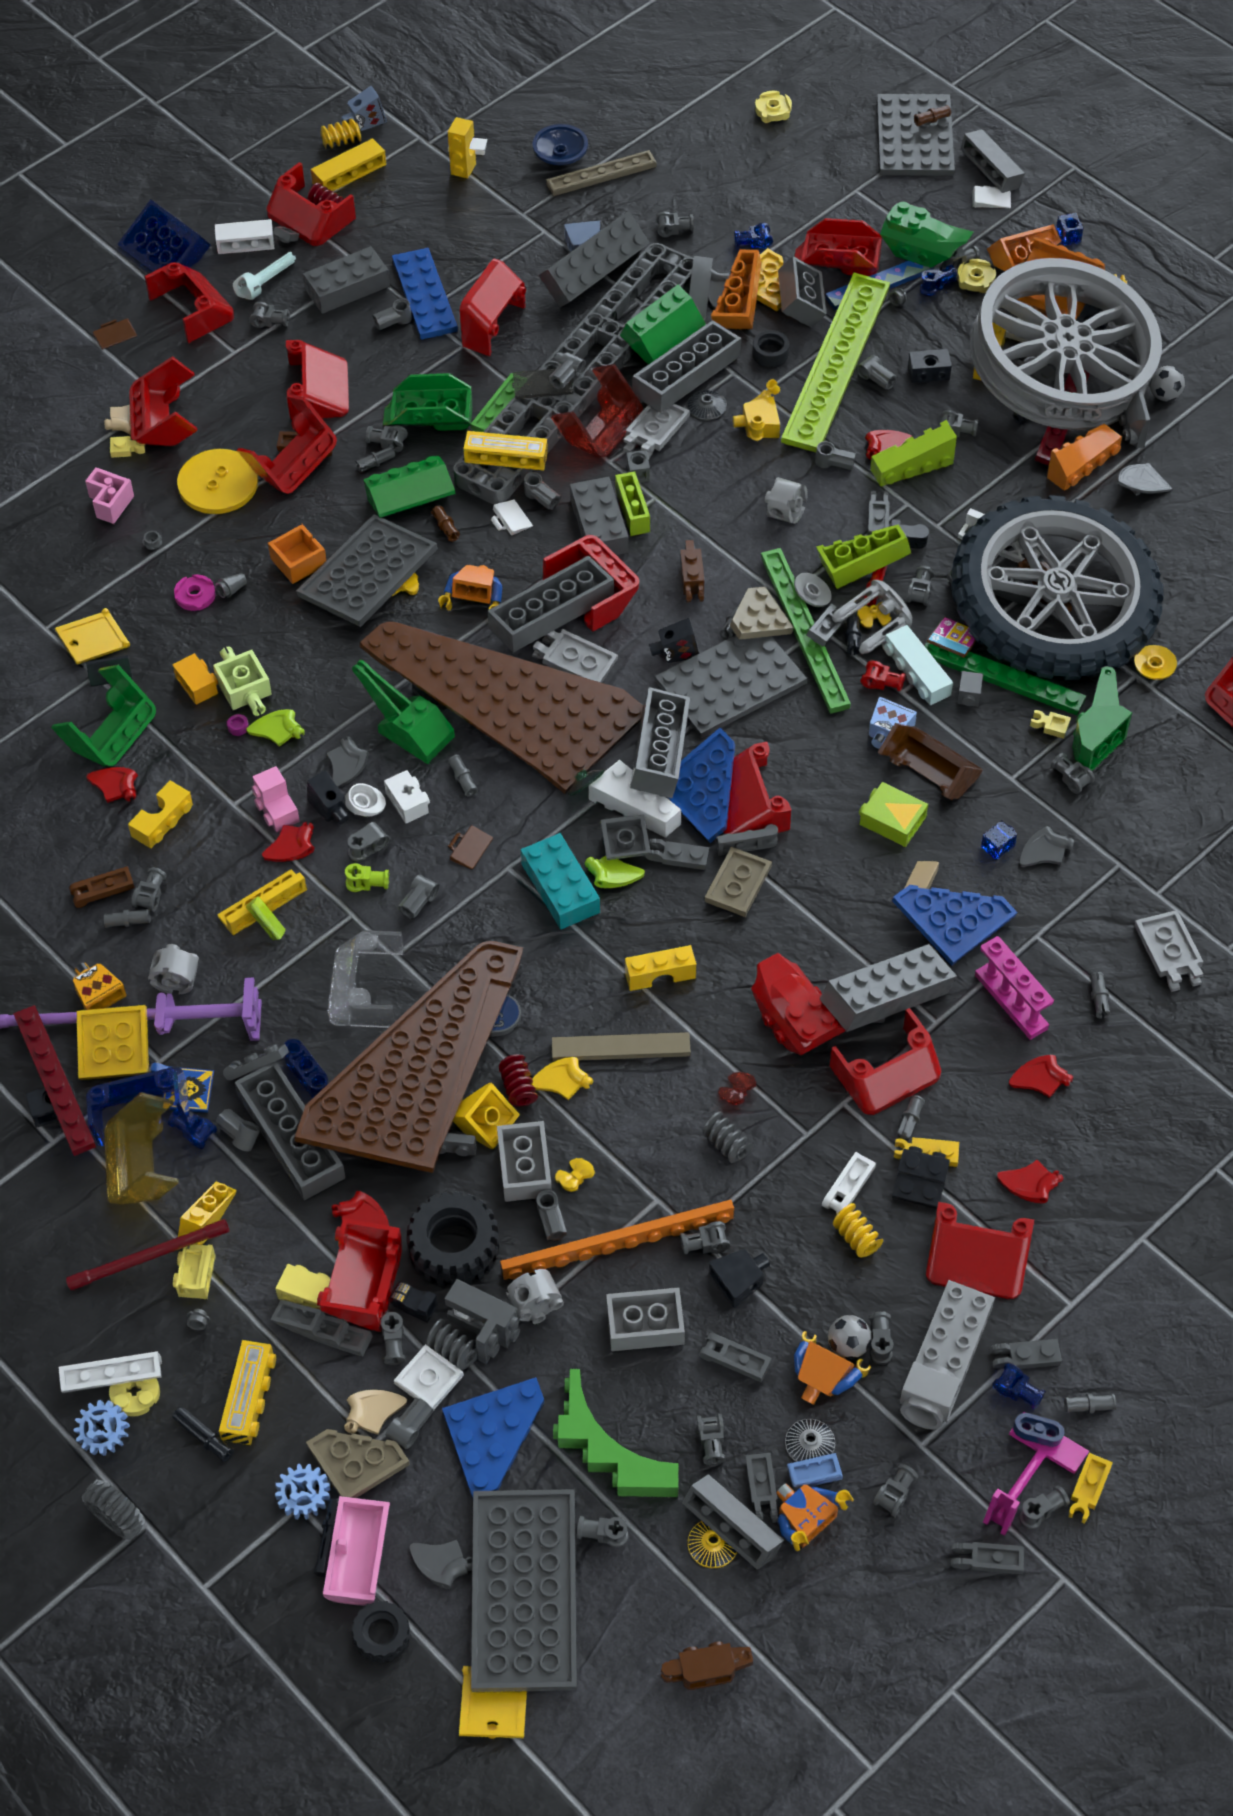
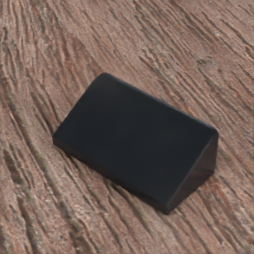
(93, 666)

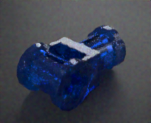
(754, 236)
(935, 279)
(198, 1130)
(1017, 1386)

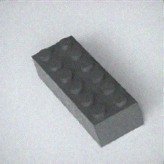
(594, 259)
(686, 366)
(550, 603)
(660, 743)
(887, 987)
(278, 1112)

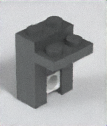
(484, 1315)

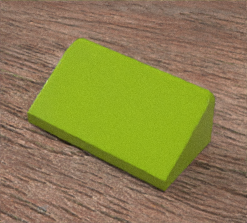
(266, 918)

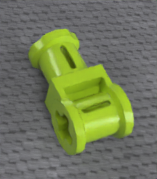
(365, 878)

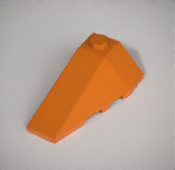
(1017, 248)

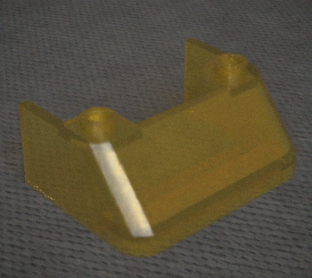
(131, 1151)

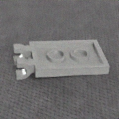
(654, 428)
(575, 655)
(1170, 948)

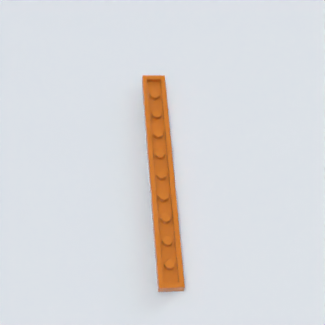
(618, 1239)

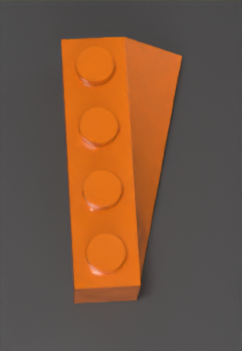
(1082, 456)

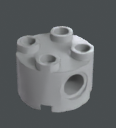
(786, 500)
(173, 970)
(534, 1296)

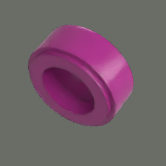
(237, 725)

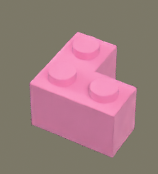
(110, 494)
(274, 800)

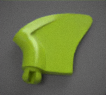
(277, 726)
(612, 872)

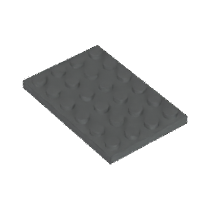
(913, 148)
(367, 570)
(731, 681)

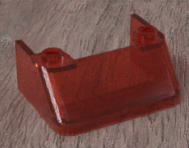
(609, 426)

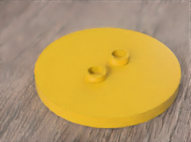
(217, 481)

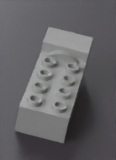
(945, 1356)

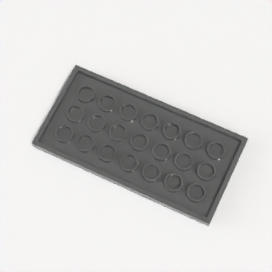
(524, 1591)

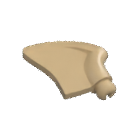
(119, 419)
(372, 1409)

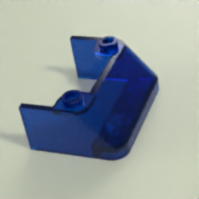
(128, 1088)

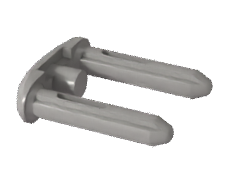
(892, 602)

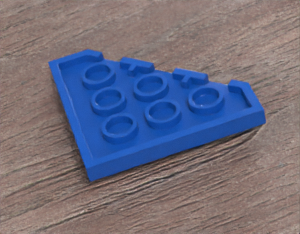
(706, 785)
(953, 920)
(491, 1430)

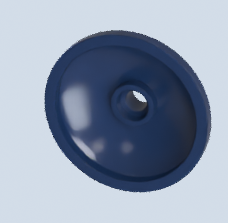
(560, 144)

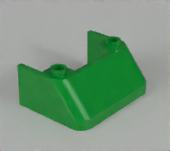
(120, 729)

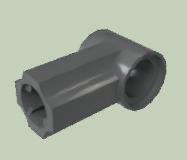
(398, 313)
(569, 367)
(874, 369)
(829, 455)
(536, 489)
(420, 892)
(242, 1132)
(551, 1216)
(407, 1427)

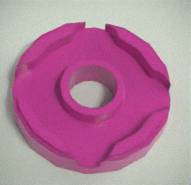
(194, 601)

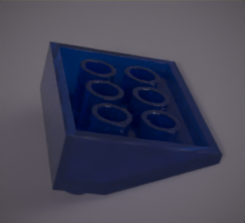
(161, 239)

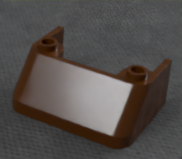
(930, 758)

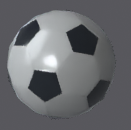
(1167, 383)
(849, 1337)

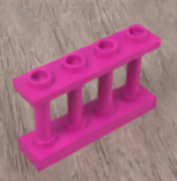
(1014, 987)

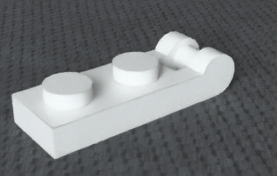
(849, 1182)

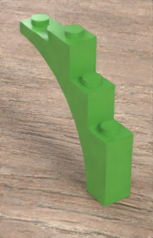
(631, 1473)

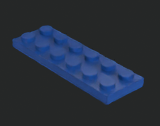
(425, 293)

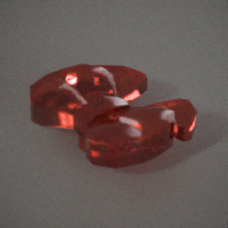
(742, 1083)

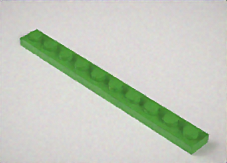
(802, 621)

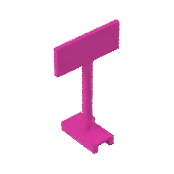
(1004, 1506)

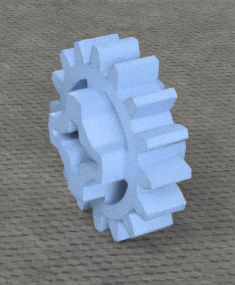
(92, 1438)
(304, 1501)

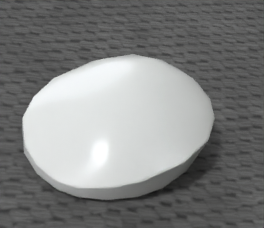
(365, 800)

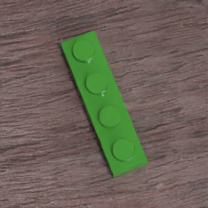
(494, 406)

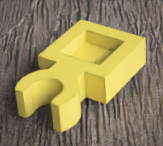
(124, 446)
(1053, 724)

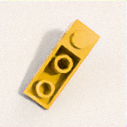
(206, 1209)

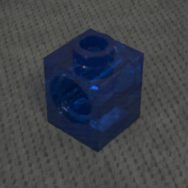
(1069, 229)
(999, 840)

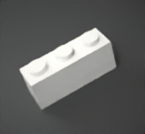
(244, 236)

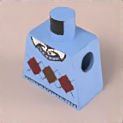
(884, 718)

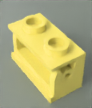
(194, 1271)
(301, 1285)

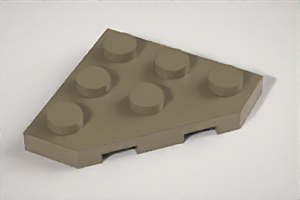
(759, 616)
(356, 1461)

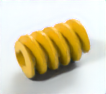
(340, 132)
(855, 1232)

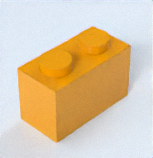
(195, 678)

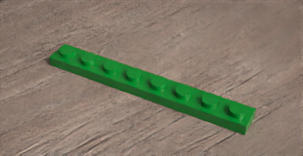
(1011, 679)

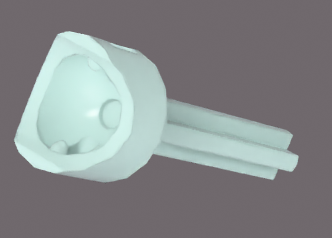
(252, 283)

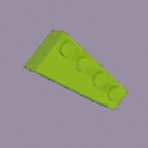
(915, 456)
(863, 554)

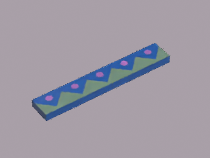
(895, 275)

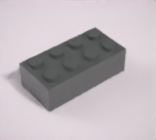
(346, 279)
(599, 513)

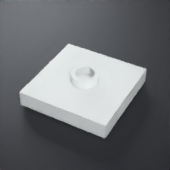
(428, 1377)

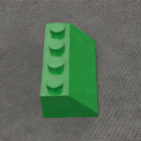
(408, 486)

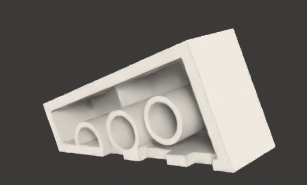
(615, 793)

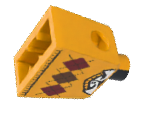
(97, 986)

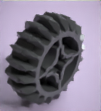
(113, 1509)

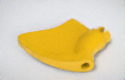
(562, 1078)

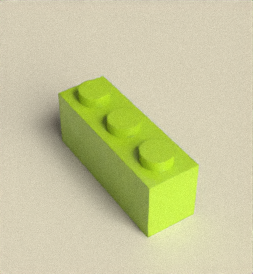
(632, 503)

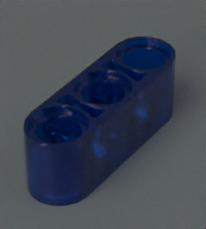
(304, 1060)

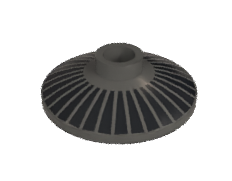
(707, 405)

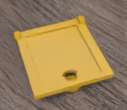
(95, 637)
(480, 1708)

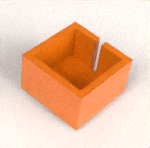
(297, 553)

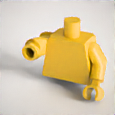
(760, 415)

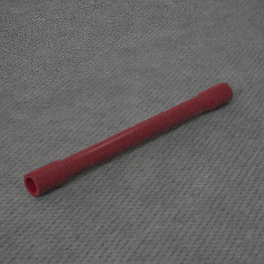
(88, 1276)

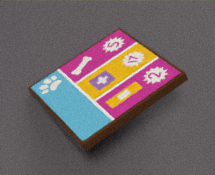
(952, 637)

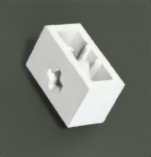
(406, 796)

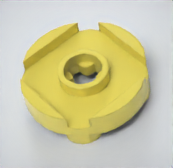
(781, 108)
(980, 283)
(137, 1404)

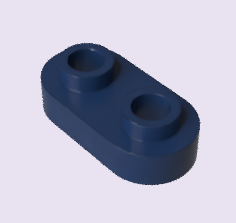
(1038, 1429)

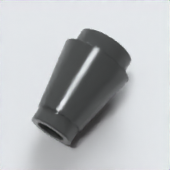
(229, 585)

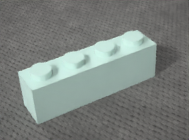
(918, 665)

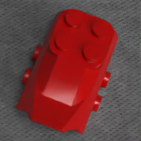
(842, 245)
(792, 1006)

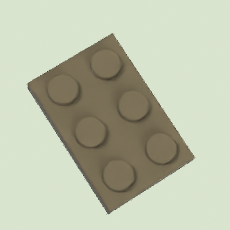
(738, 881)

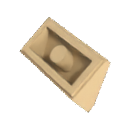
(923, 874)

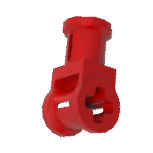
(881, 677)

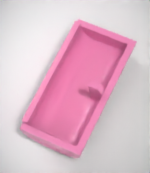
(356, 1551)

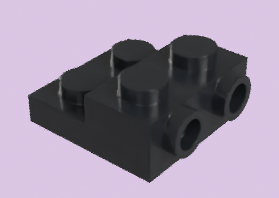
(921, 1177)

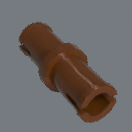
(932, 115)
(445, 523)

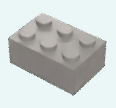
(523, 1160)
(645, 1319)

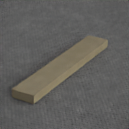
(601, 173)
(622, 1046)

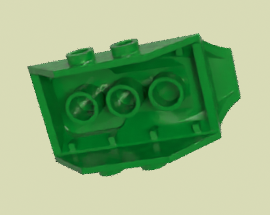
(920, 238)
(431, 400)

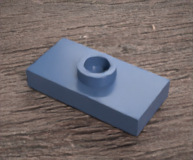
(814, 1471)

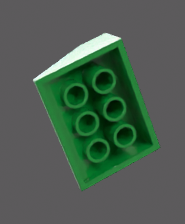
(663, 325)

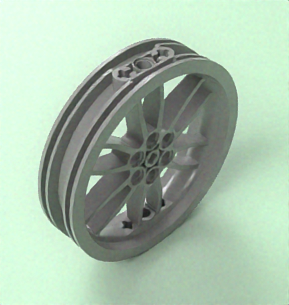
(1064, 343)

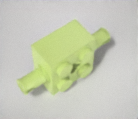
(242, 680)

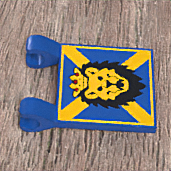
(198, 1087)

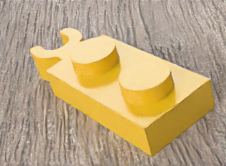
(949, 1148)
(1090, 1485)

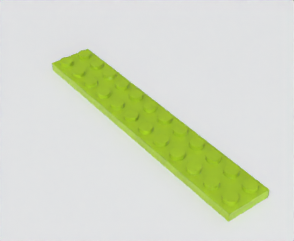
(835, 362)

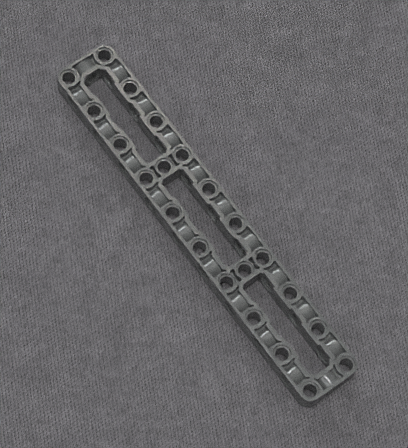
(595, 328)

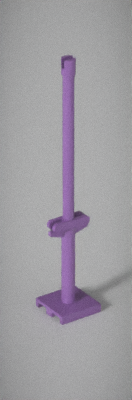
(167, 1012)

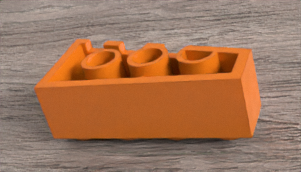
(738, 300)

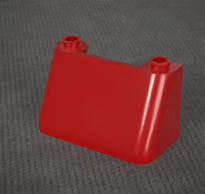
(362, 1273)

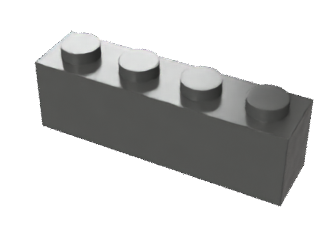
(992, 161)
(733, 1521)

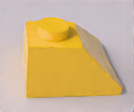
(482, 1114)

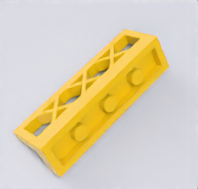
(272, 894)

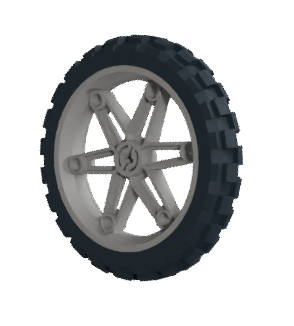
(1096, 532)

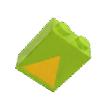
(893, 814)

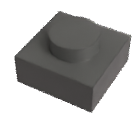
(286, 234)

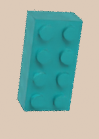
(560, 881)

